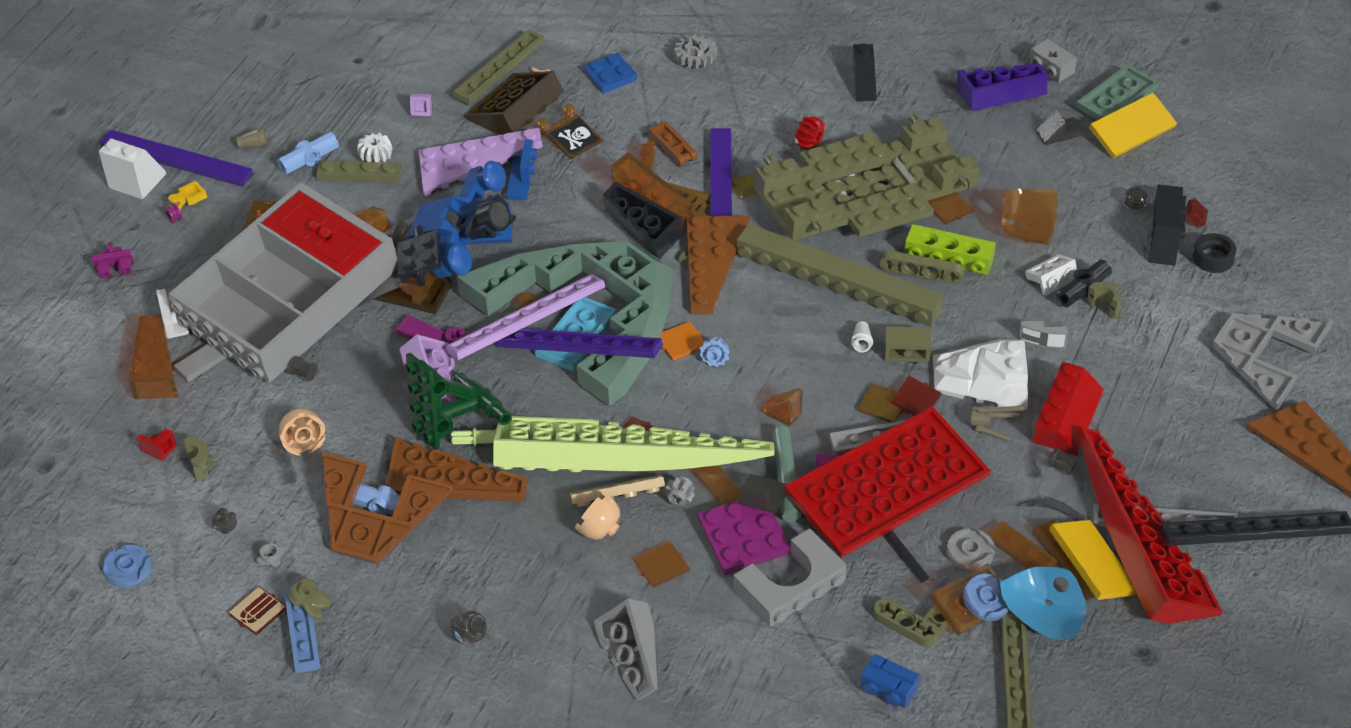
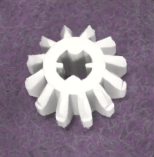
(374, 148)

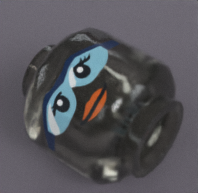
(468, 627)

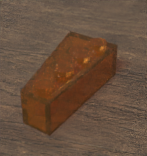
(639, 178)
(152, 363)

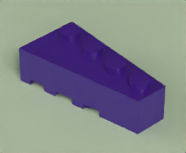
(1001, 86)

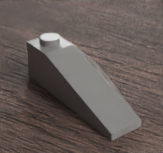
(630, 640)

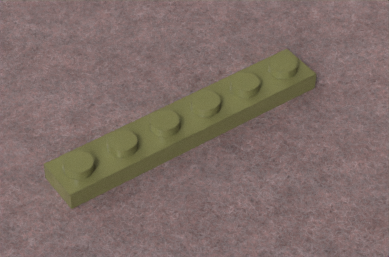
(498, 67)

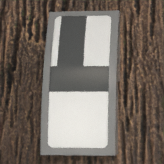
(1036, 334)

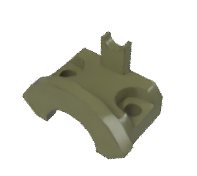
(1106, 296)
(198, 455)

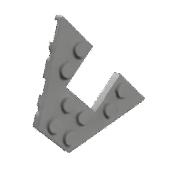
(1247, 335)

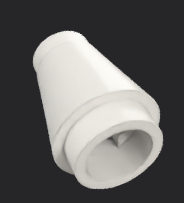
(862, 338)

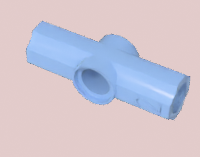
(307, 153)
(379, 500)

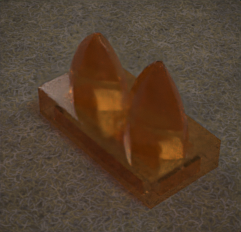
(418, 293)

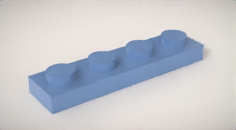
(302, 637)

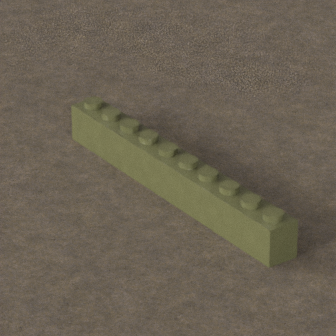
(840, 275)

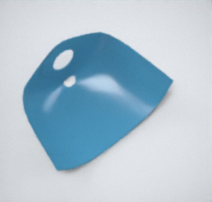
(1026, 598)

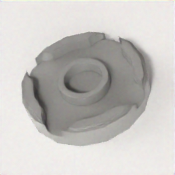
(970, 549)

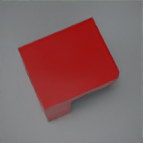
(157, 445)

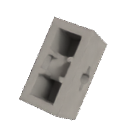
(1054, 59)

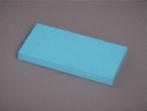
(581, 317)

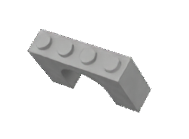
(777, 602)

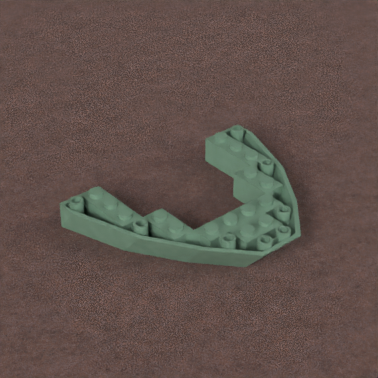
(626, 271)

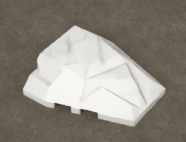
(985, 371)

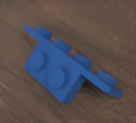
(521, 172)

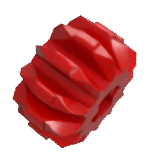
(809, 132)

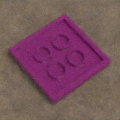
(742, 536)

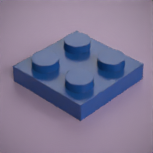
(610, 73)

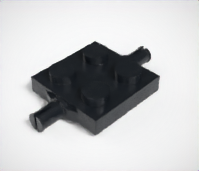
(419, 255)

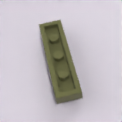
(359, 171)

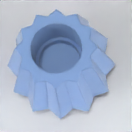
(714, 351)

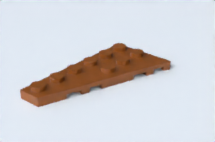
(711, 256)

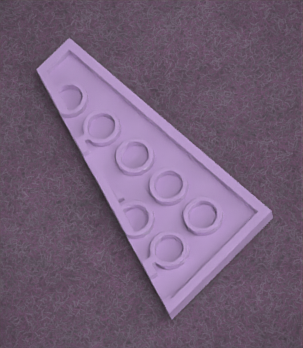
(453, 161)

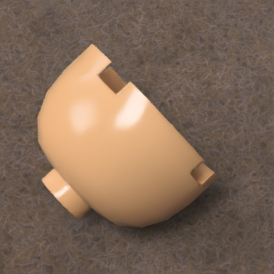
(301, 431)
(600, 518)

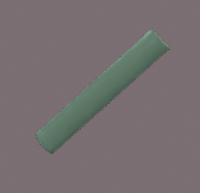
(785, 469)

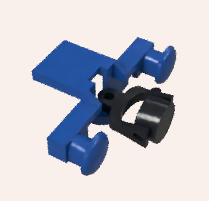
(476, 217)

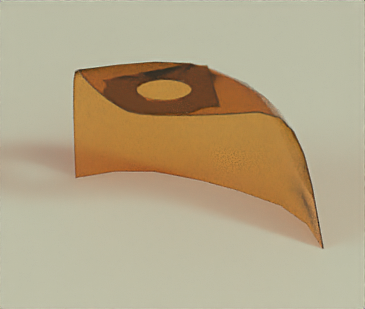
(1032, 212)

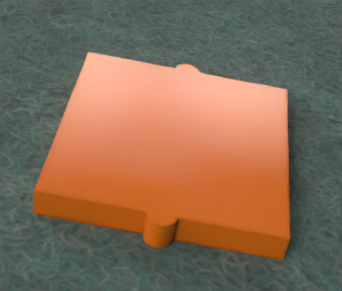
(681, 340)

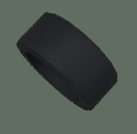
(1218, 242)

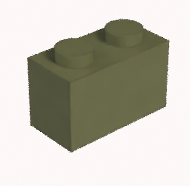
(907, 344)

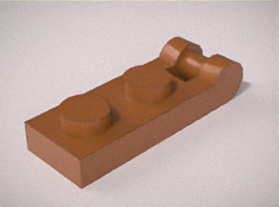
(673, 143)

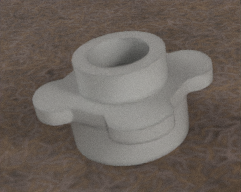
(270, 555)

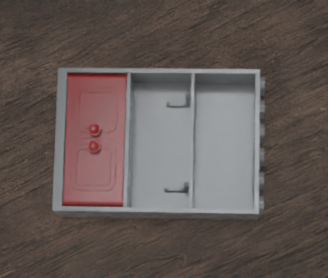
(284, 281)

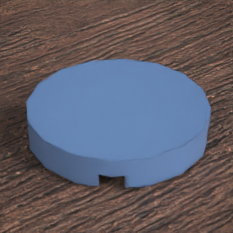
(127, 566)
(984, 597)

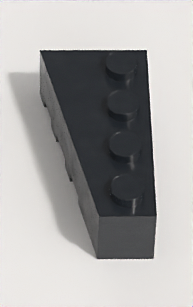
(643, 219)
(1167, 224)

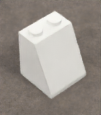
(130, 169)

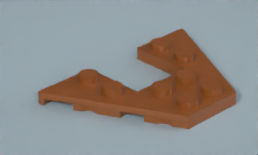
(366, 533)

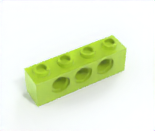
(969, 252)

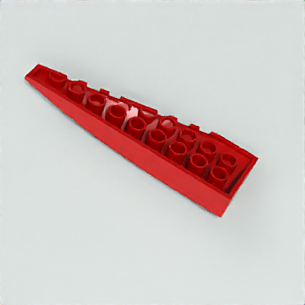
(1158, 572)

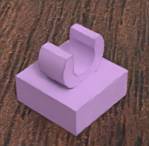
(420, 104)

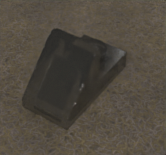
(1058, 129)

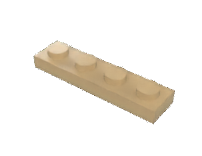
(628, 489)

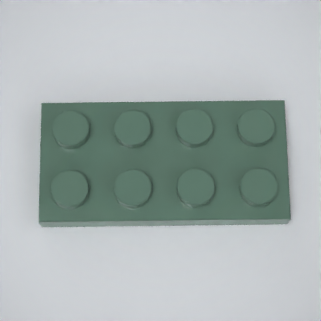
(1117, 92)

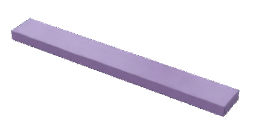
(525, 316)

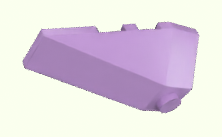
(434, 354)

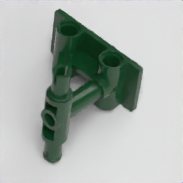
(433, 418)

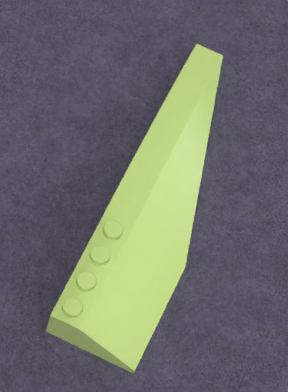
(592, 446)

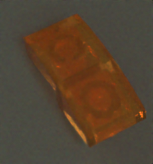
(649, 154)

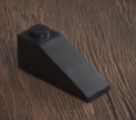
(864, 72)

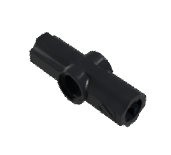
(1082, 281)

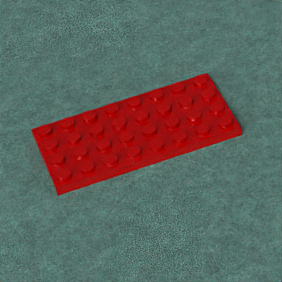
(886, 481)

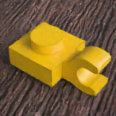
(188, 194)

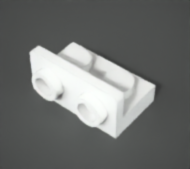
(1053, 273)
(169, 316)

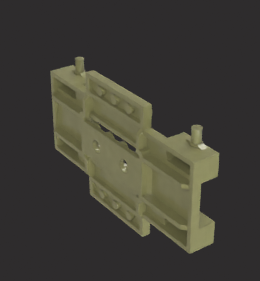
(915, 166)

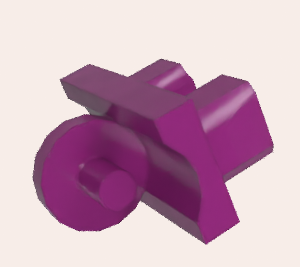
(113, 258)

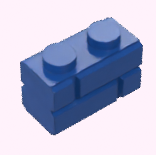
(889, 681)

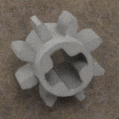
(680, 491)

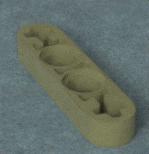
(921, 267)

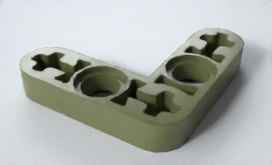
(925, 624)

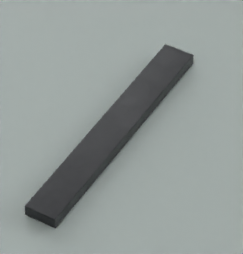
(1256, 528)

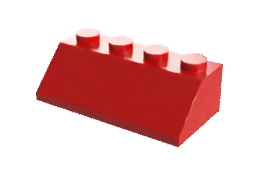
(1067, 408)

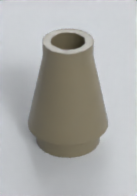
(254, 138)

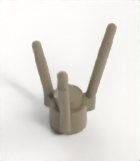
(982, 417)

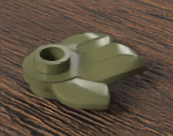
(307, 595)

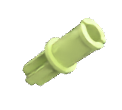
(473, 436)

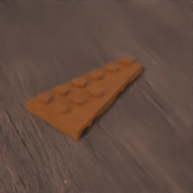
(1307, 442)
(467, 479)

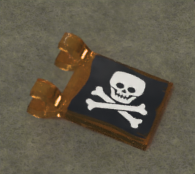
(572, 135)

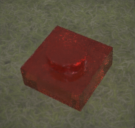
(1196, 213)

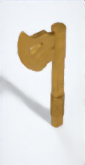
(692, 194)

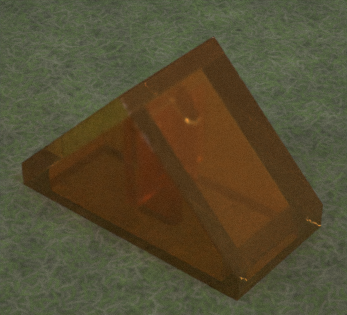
(785, 406)

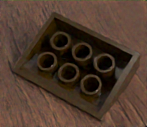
(516, 102)

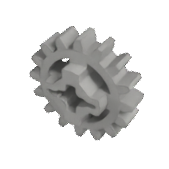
(696, 51)

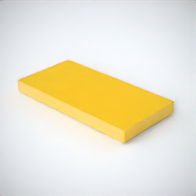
(1132, 125)
(1093, 559)

